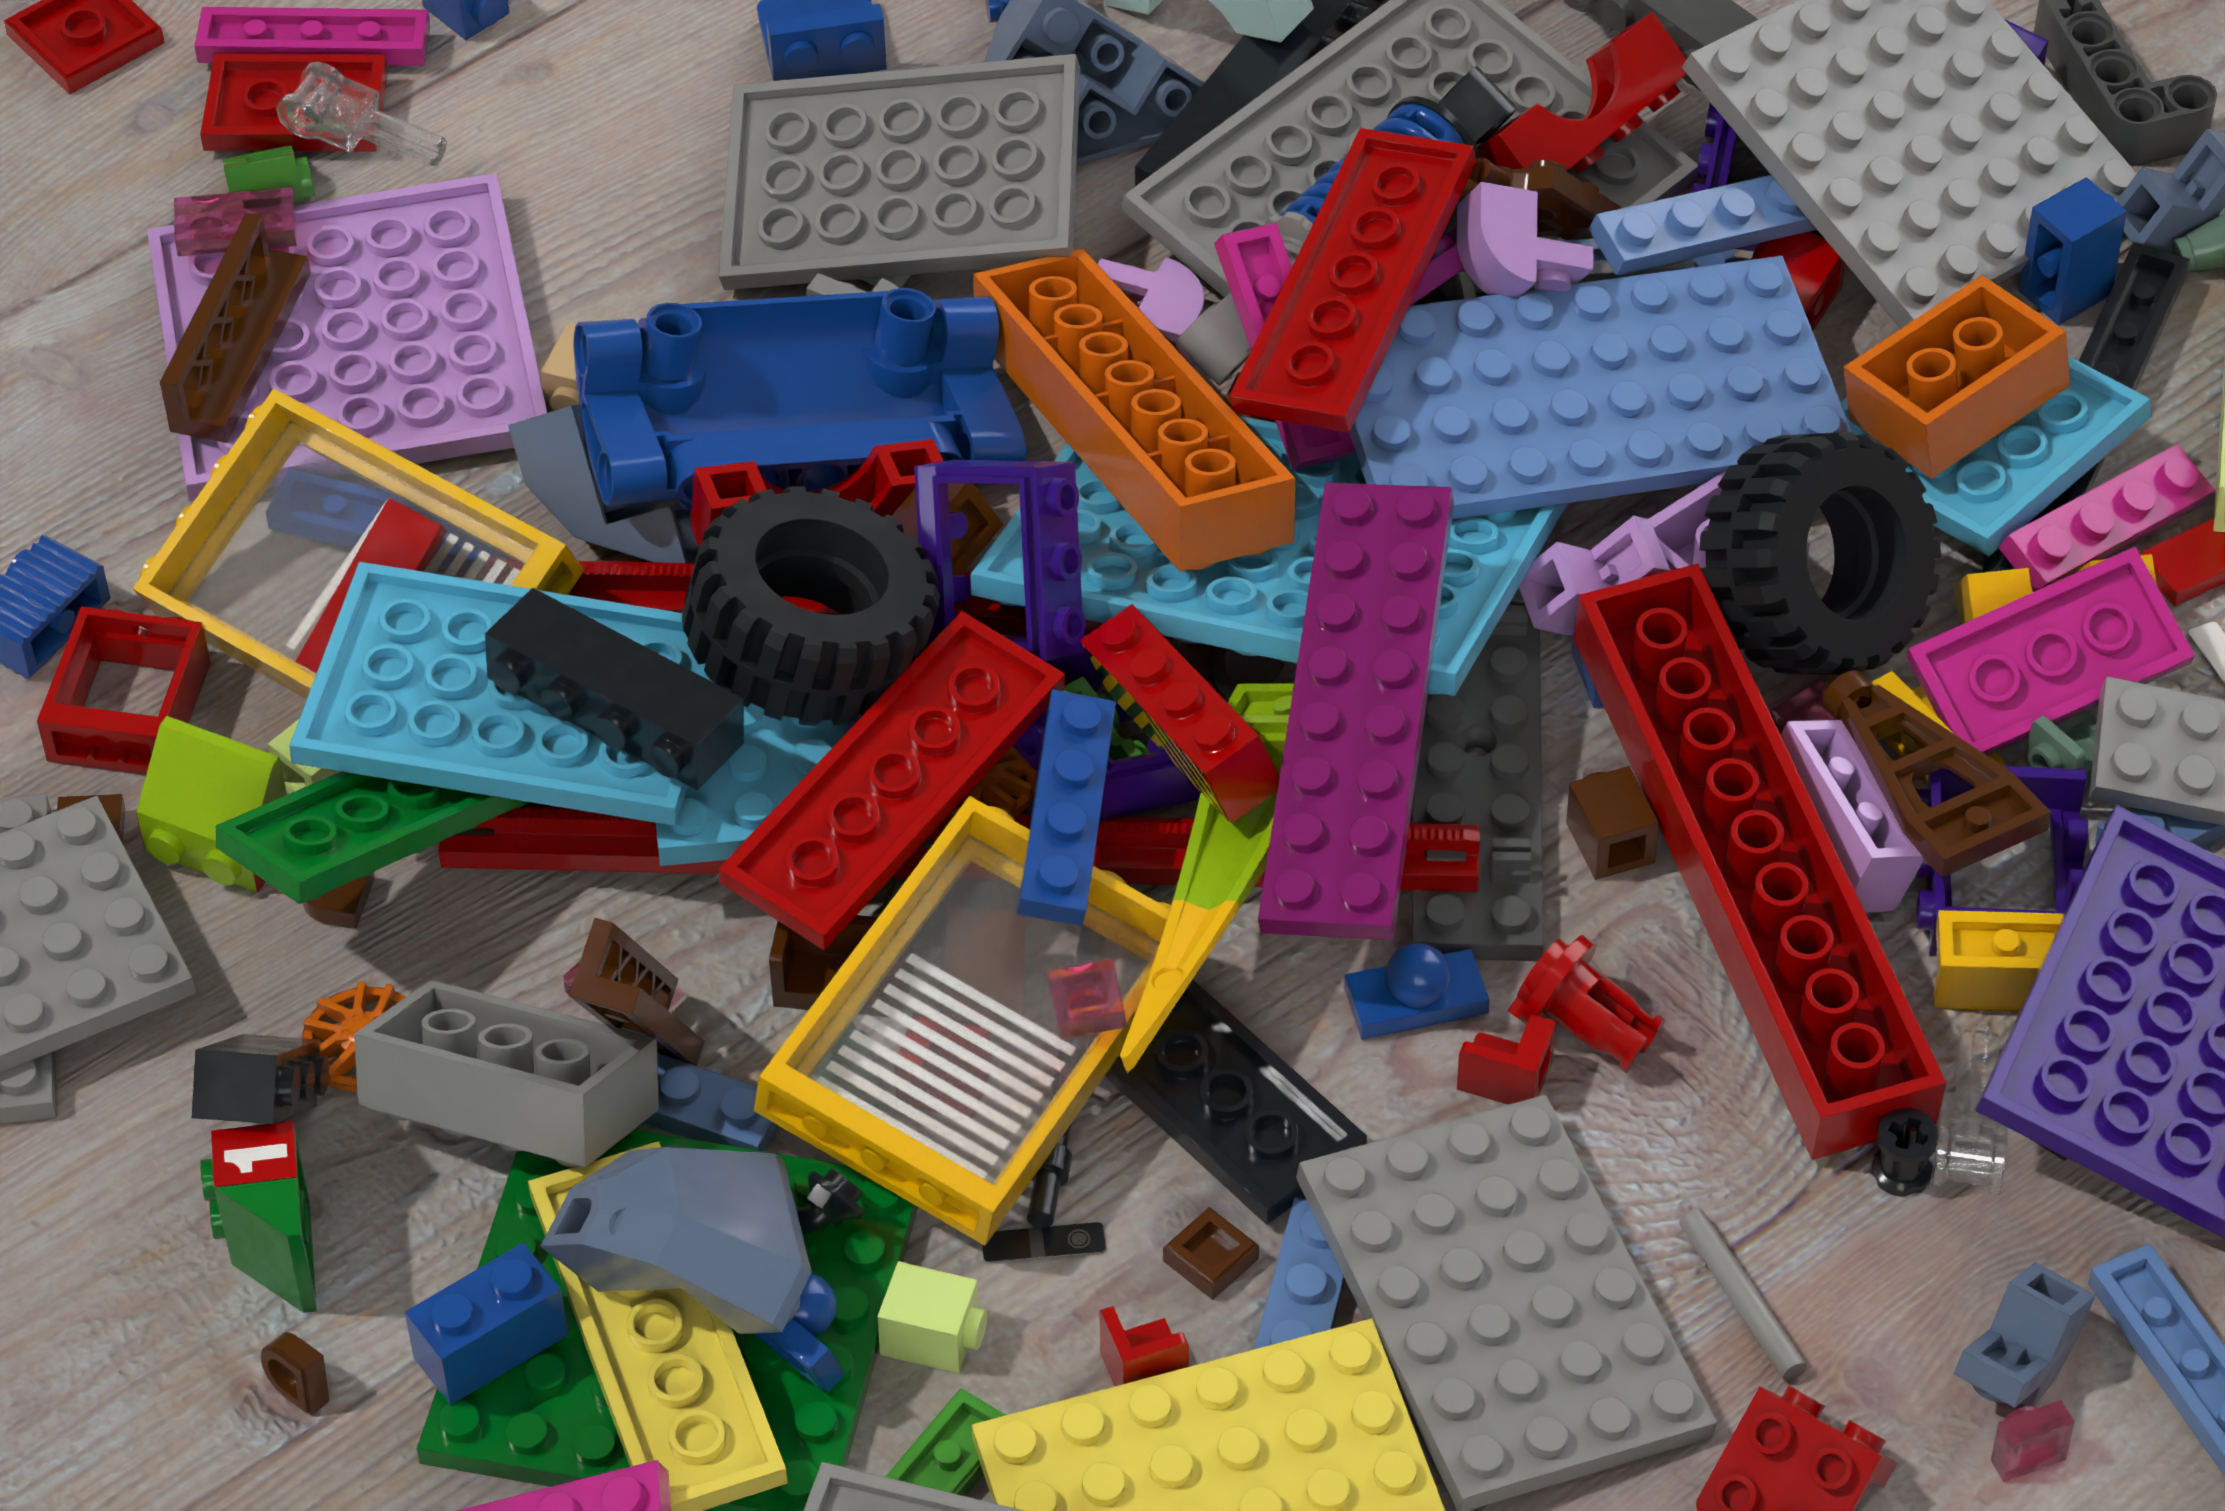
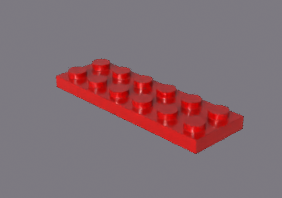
(1353, 280)
(891, 780)

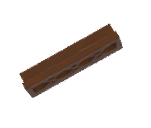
(232, 334)
(631, 991)

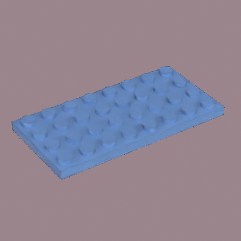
(1595, 387)

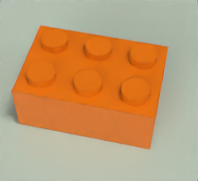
(1957, 376)

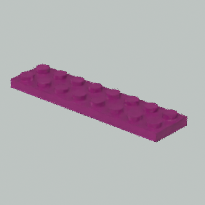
(1357, 712)

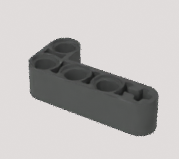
(2105, 80)

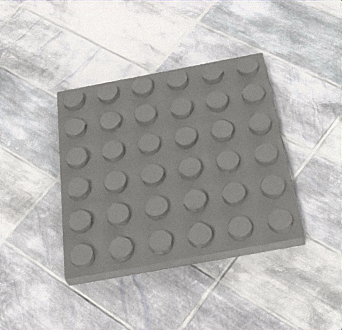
(1906, 135)

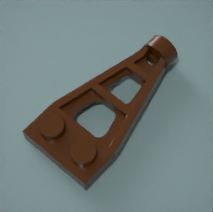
(1958, 830)

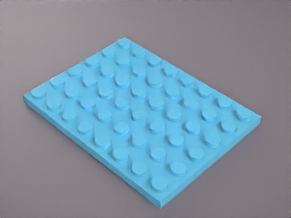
(1261, 599)

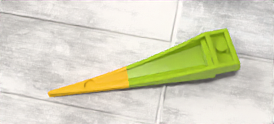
(1215, 877)

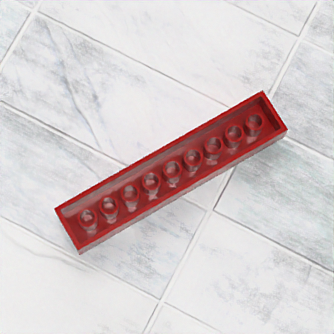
(1756, 860)

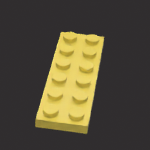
(670, 1377)

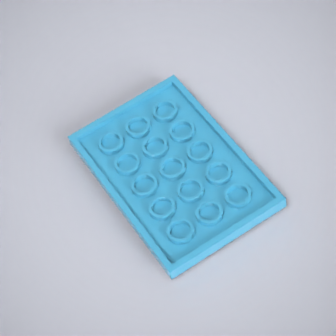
(413, 700)

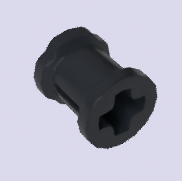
(1894, 1146)

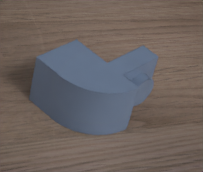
(2172, 204)
(2027, 1338)

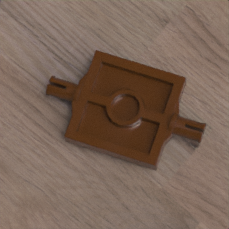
(1563, 202)

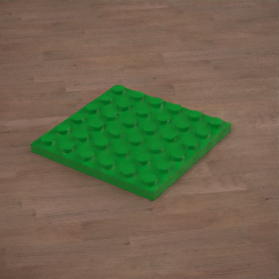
(550, 1415)

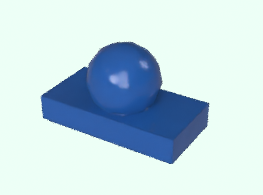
(1416, 991)
(799, 1342)

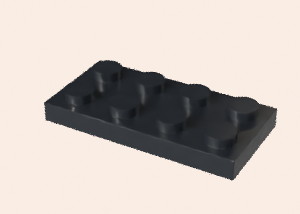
(1233, 1104)

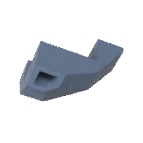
(1125, 84)
(560, 475)
(690, 1222)

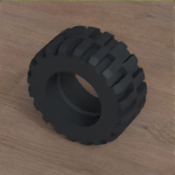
(1879, 542)
(820, 552)

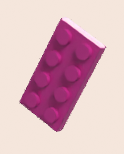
(2050, 653)

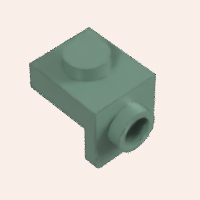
(2063, 745)

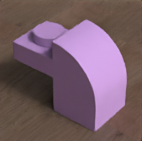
(1502, 246)
(1167, 298)
(1567, 571)

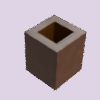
(1612, 822)

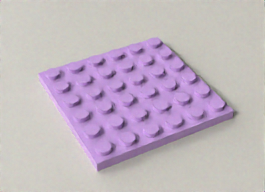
(400, 329)

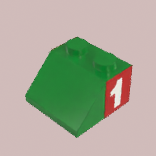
(263, 1208)

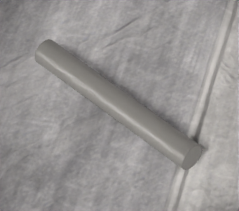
(1743, 1295)

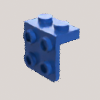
(822, 37)

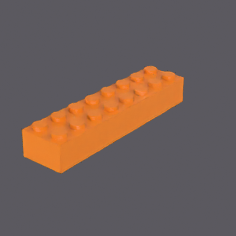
(1138, 412)

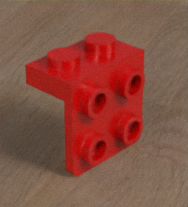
(1794, 1460)

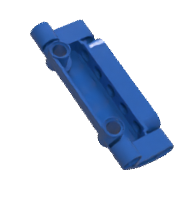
(787, 386)

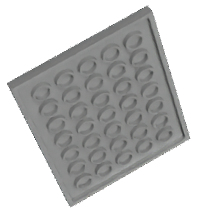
(1311, 117)

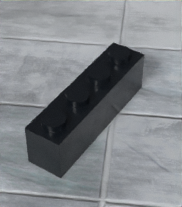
(615, 688)

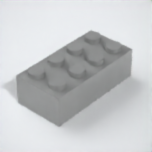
(507, 1073)

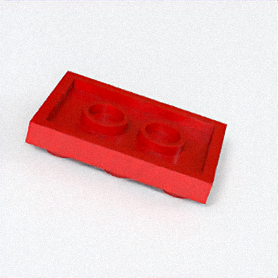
(248, 87)

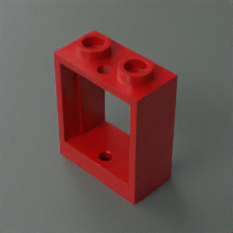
(109, 737)

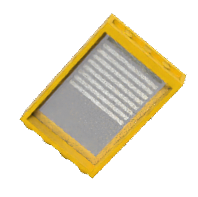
(287, 520)
(940, 1034)

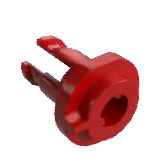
(1586, 1003)

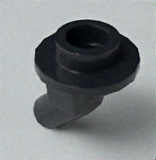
(831, 1201)

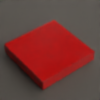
(83, 38)

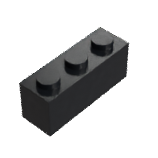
(258, 1078)

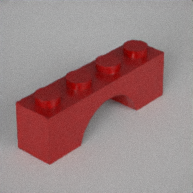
(1626, 76)
(881, 480)

